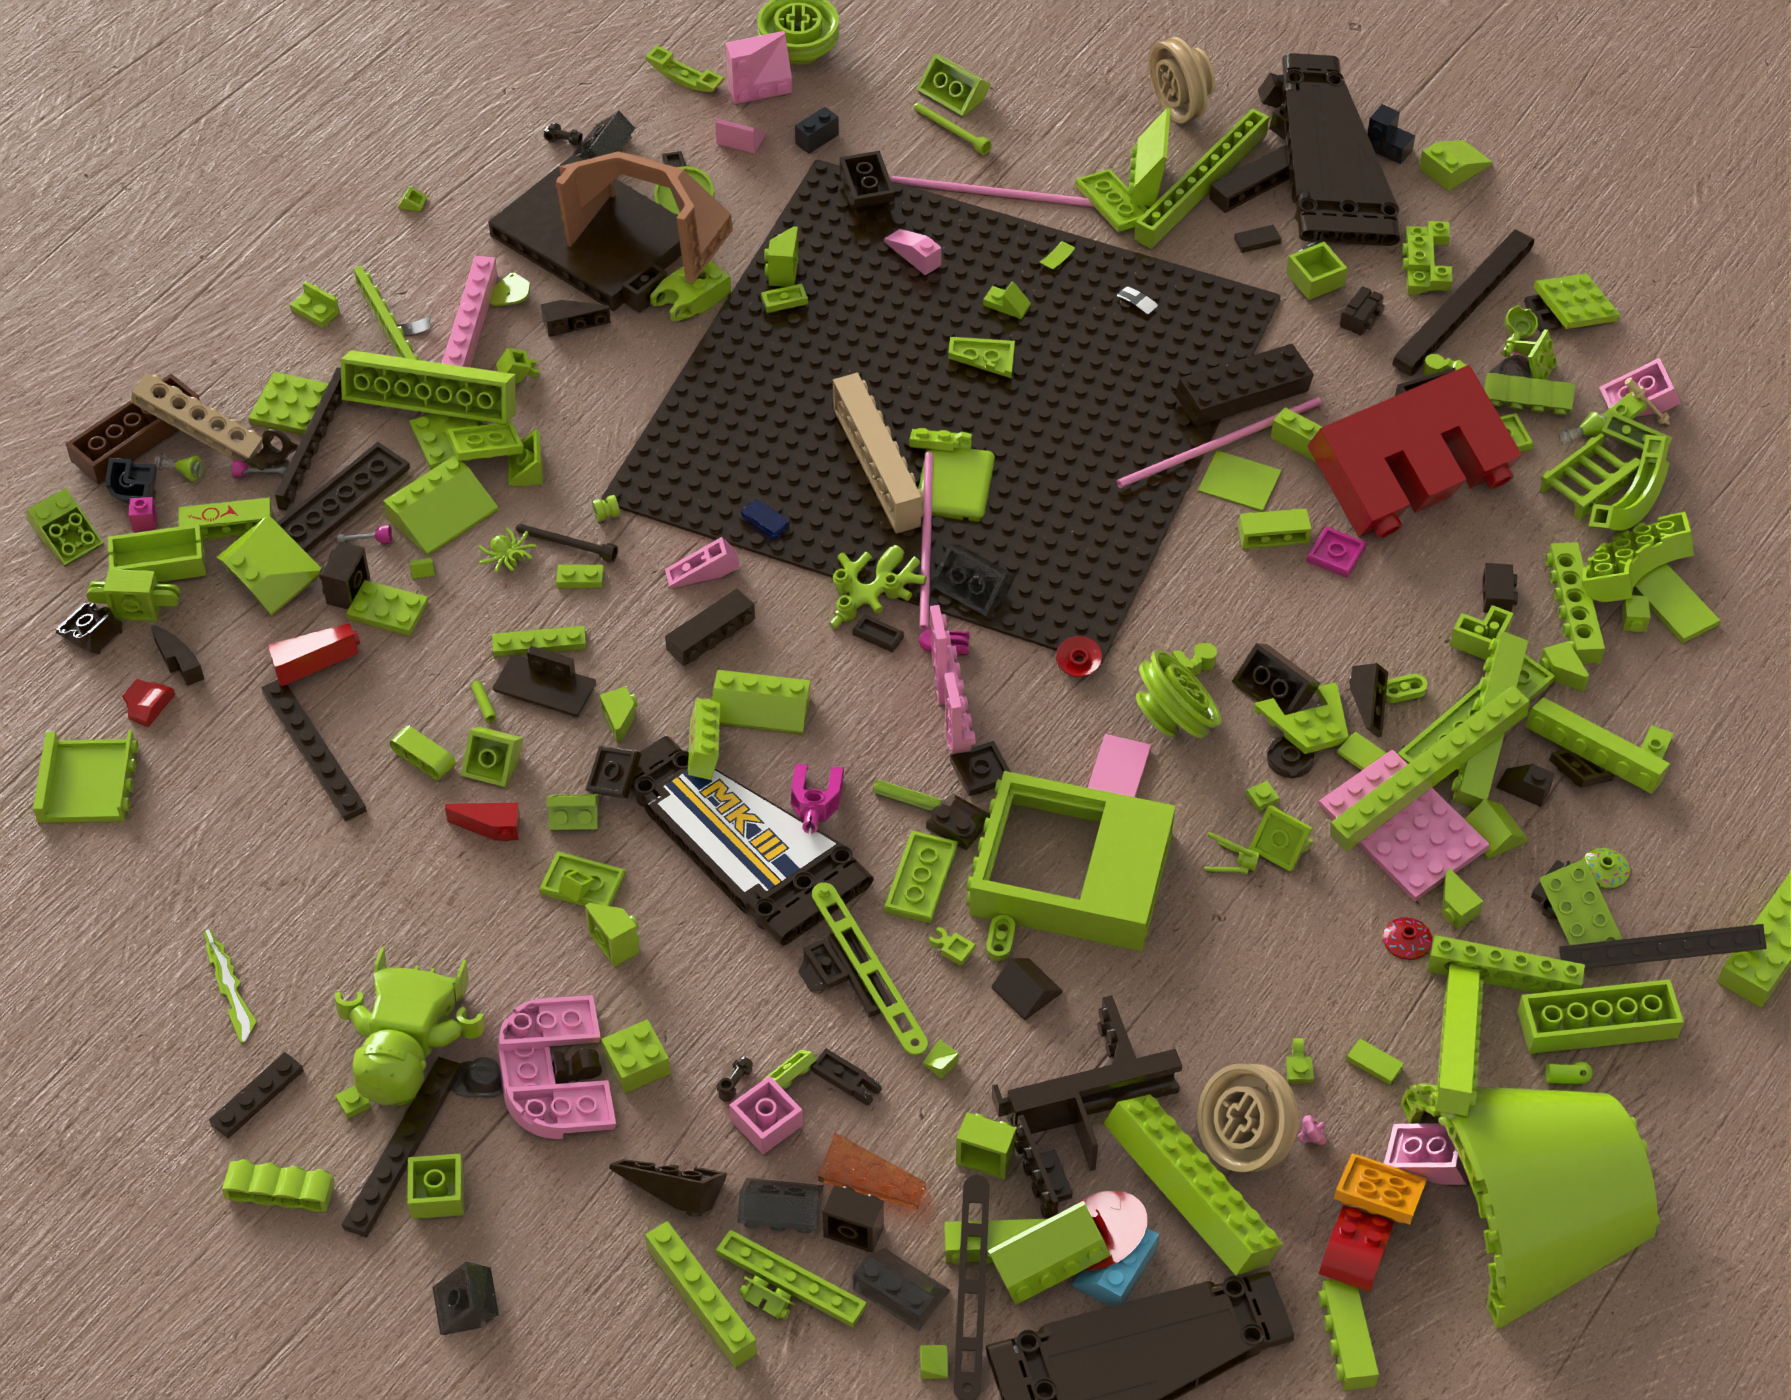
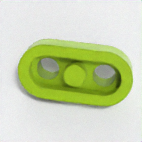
(1403, 686)
(1000, 939)

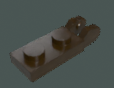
(845, 1076)

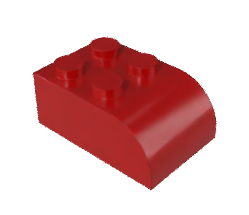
(1356, 1248)

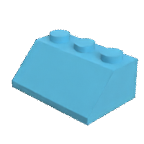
(1115, 1282)

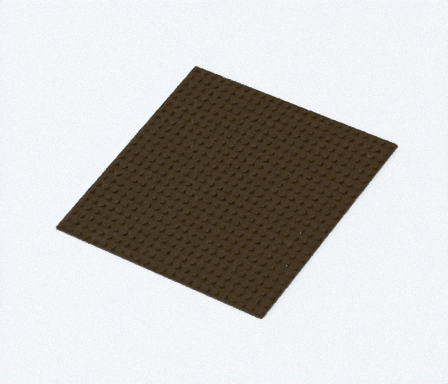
(1078, 414)

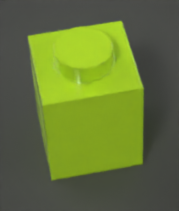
(1635, 614)

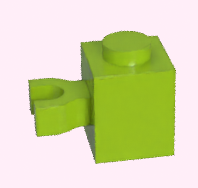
(517, 363)

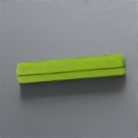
(906, 795)

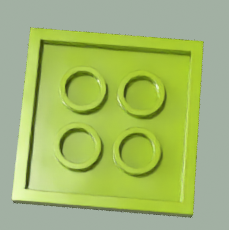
(1576, 301)
(287, 403)
(432, 436)

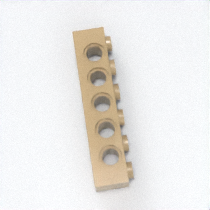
(183, 419)

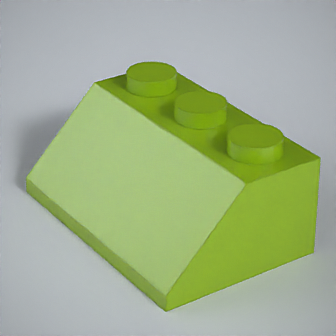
(952, 85)

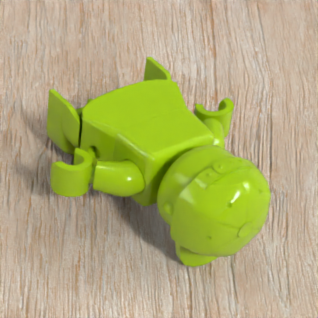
(404, 1028)

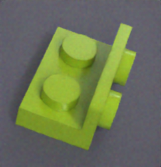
(316, 305)

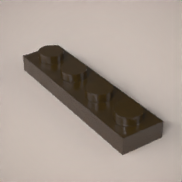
(863, 994)
(256, 1095)

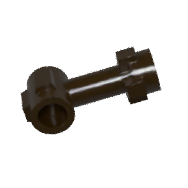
(554, 131)
(726, 1086)

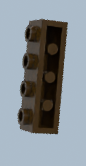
(710, 627)

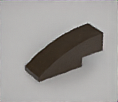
(177, 656)

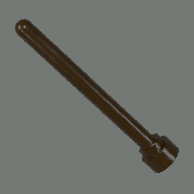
(606, 551)

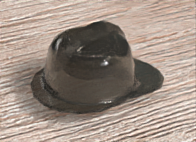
(479, 1079)

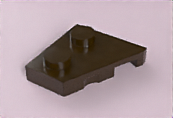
(1579, 769)

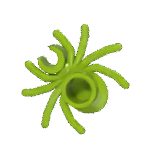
(506, 550)

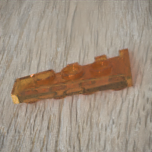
(869, 1174)

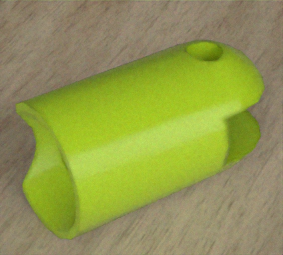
(1568, 1073)

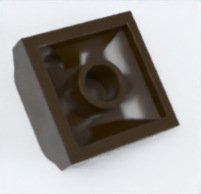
(957, 821)

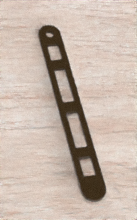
(975, 1190)

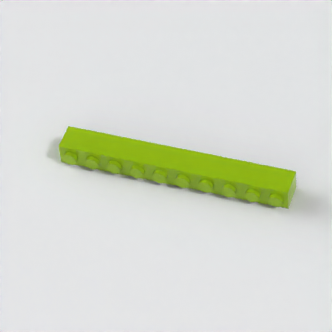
(1198, 179)
(1429, 768)
(1459, 1041)

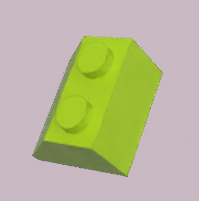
(782, 258)
(491, 756)
(613, 932)

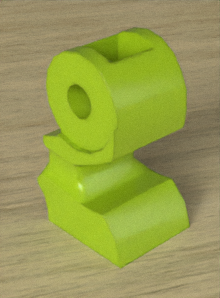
(1436, 363)
(1203, 658)

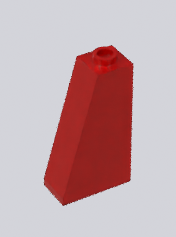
(312, 652)

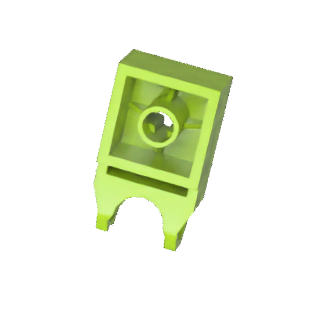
(707, 290)

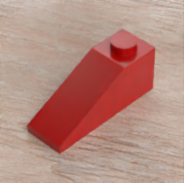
(490, 820)

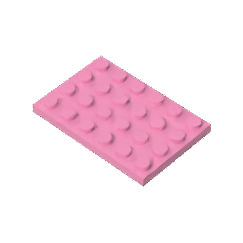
(1418, 841)

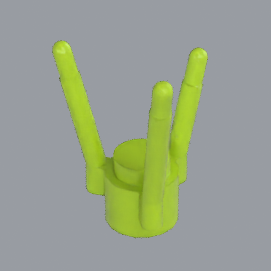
(1247, 858)

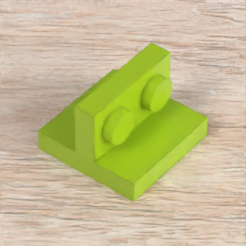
(573, 811)
(1281, 838)

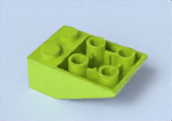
(63, 527)

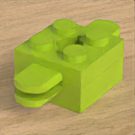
(133, 594)

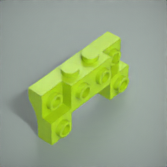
(1419, 261)

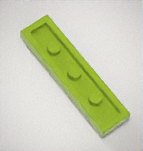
(547, 639)

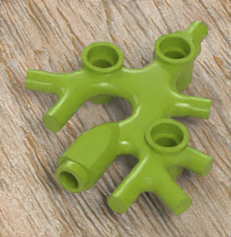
(859, 594)

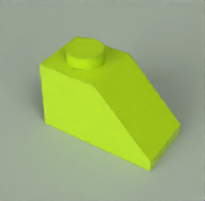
(1565, 665)
(619, 711)
(1459, 901)

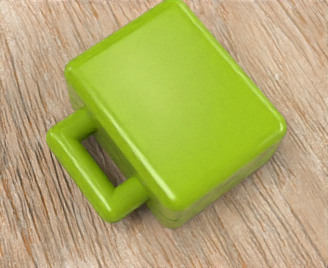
(960, 482)

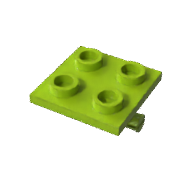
(1539, 353)

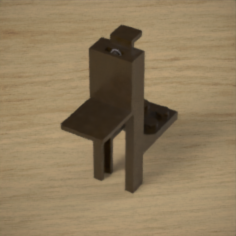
(1076, 1096)

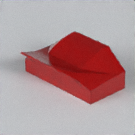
(146, 701)

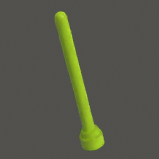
(981, 144)

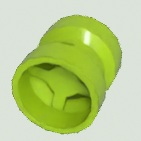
(606, 508)

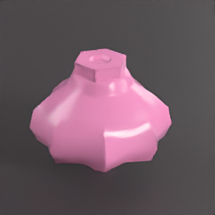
(1312, 1131)

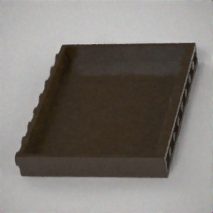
(609, 251)

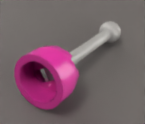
(241, 469)
(382, 535)

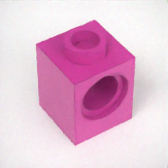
(143, 514)

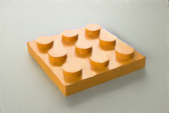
(1380, 1189)

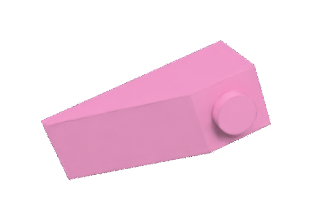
(916, 249)
(703, 565)

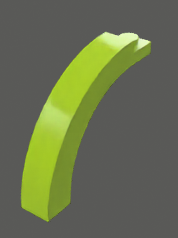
(1642, 492)

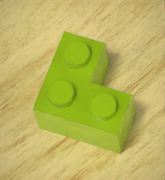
(1476, 635)

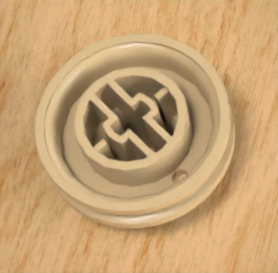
(1181, 78)
(1247, 1117)

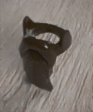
(269, 455)

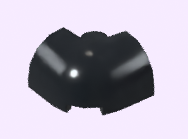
(130, 479)

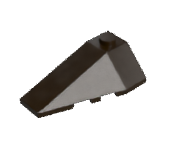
(683, 1190)

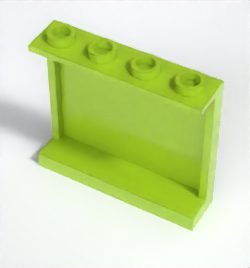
(85, 779)

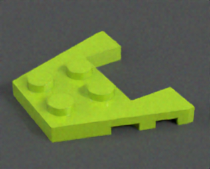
(1311, 728)

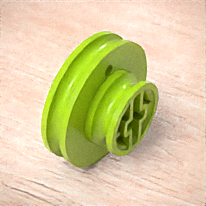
(808, 25)
(1175, 697)

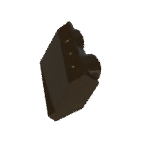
(90, 627)

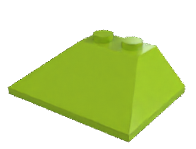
(270, 564)

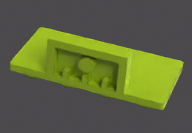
(1579, 905)

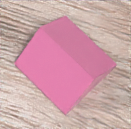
(738, 136)

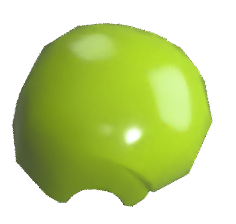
(1521, 320)

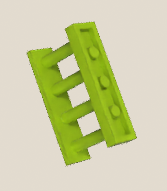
(1597, 493)

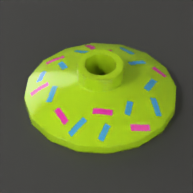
(1610, 875)

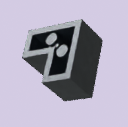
(1387, 137)

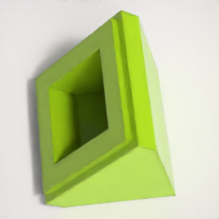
(422, 568)

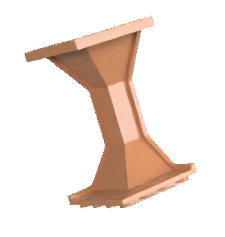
(589, 184)

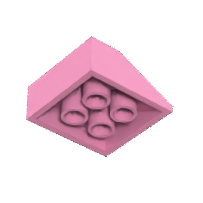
(758, 67)

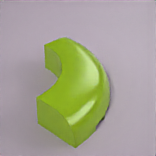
(1632, 554)

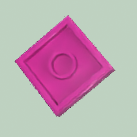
(1336, 552)

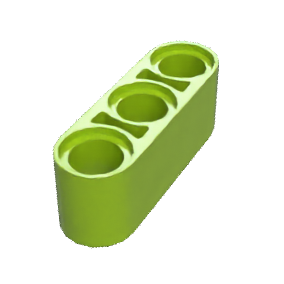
(422, 753)

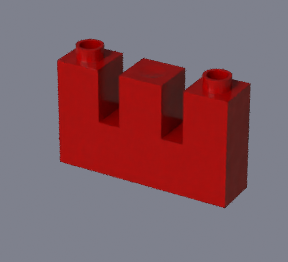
(1414, 451)

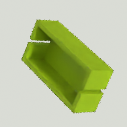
(168, 552)

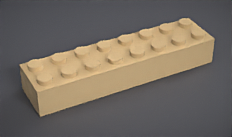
(878, 453)

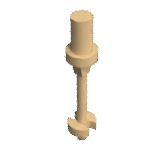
(1639, 392)

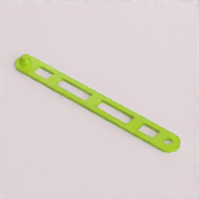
(825, 896)

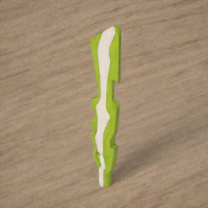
(228, 984)

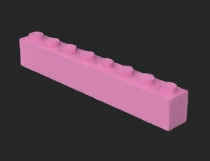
(471, 312)

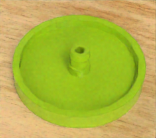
(665, 197)

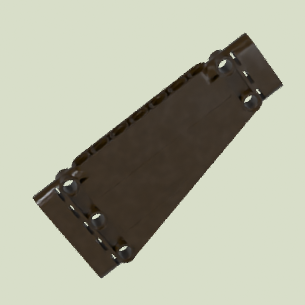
(1331, 159)
(1144, 1346)

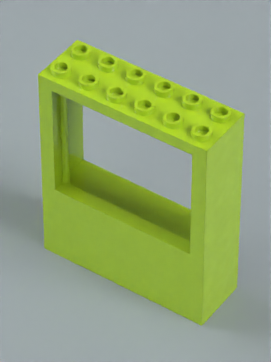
(1121, 872)

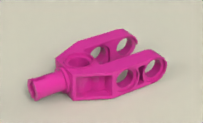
(812, 804)

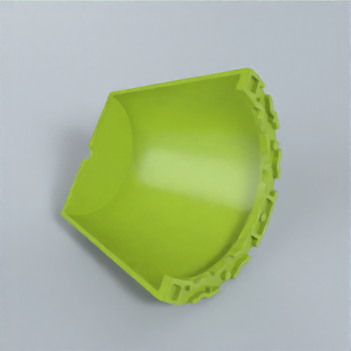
(1554, 1180)

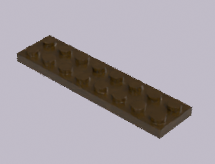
(343, 496)

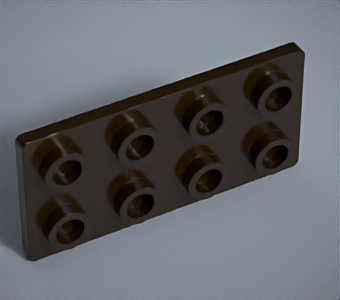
(545, 681)
(1045, 1171)

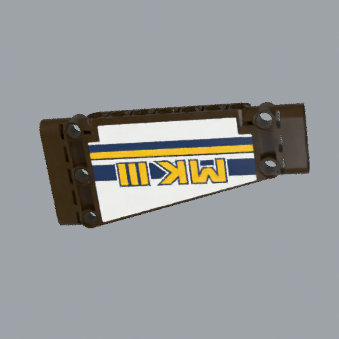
(746, 843)

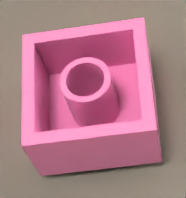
(766, 1115)

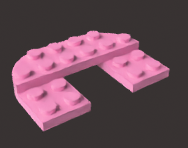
(949, 687)
(528, 1070)

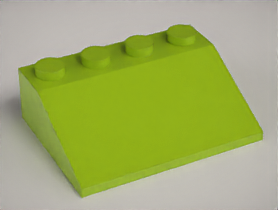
(1149, 162)
(439, 505)

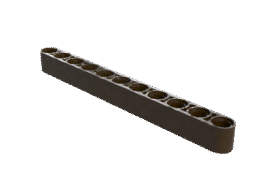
(1463, 302)

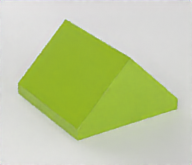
(527, 467)
(1496, 827)

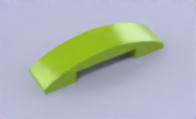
(682, 74)

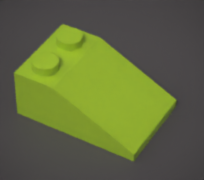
(1452, 162)

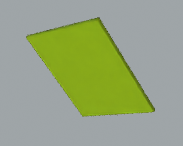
(1239, 480)

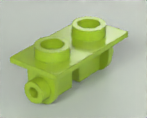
(776, 1302)

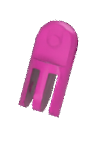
(958, 638)

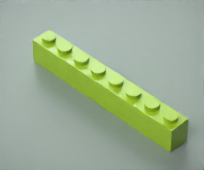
(1502, 672)

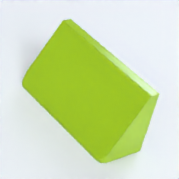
(1360, 751)

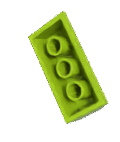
(762, 701)
(1049, 1252)

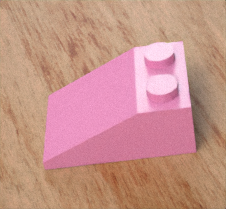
(1654, 380)
(1426, 1152)

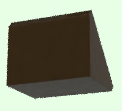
(1025, 987)

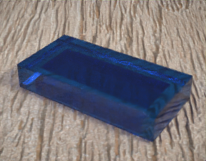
(765, 518)

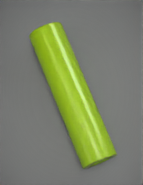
(483, 701)

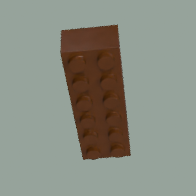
(121, 435)

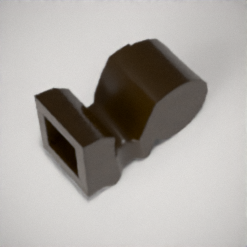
(582, 1064)

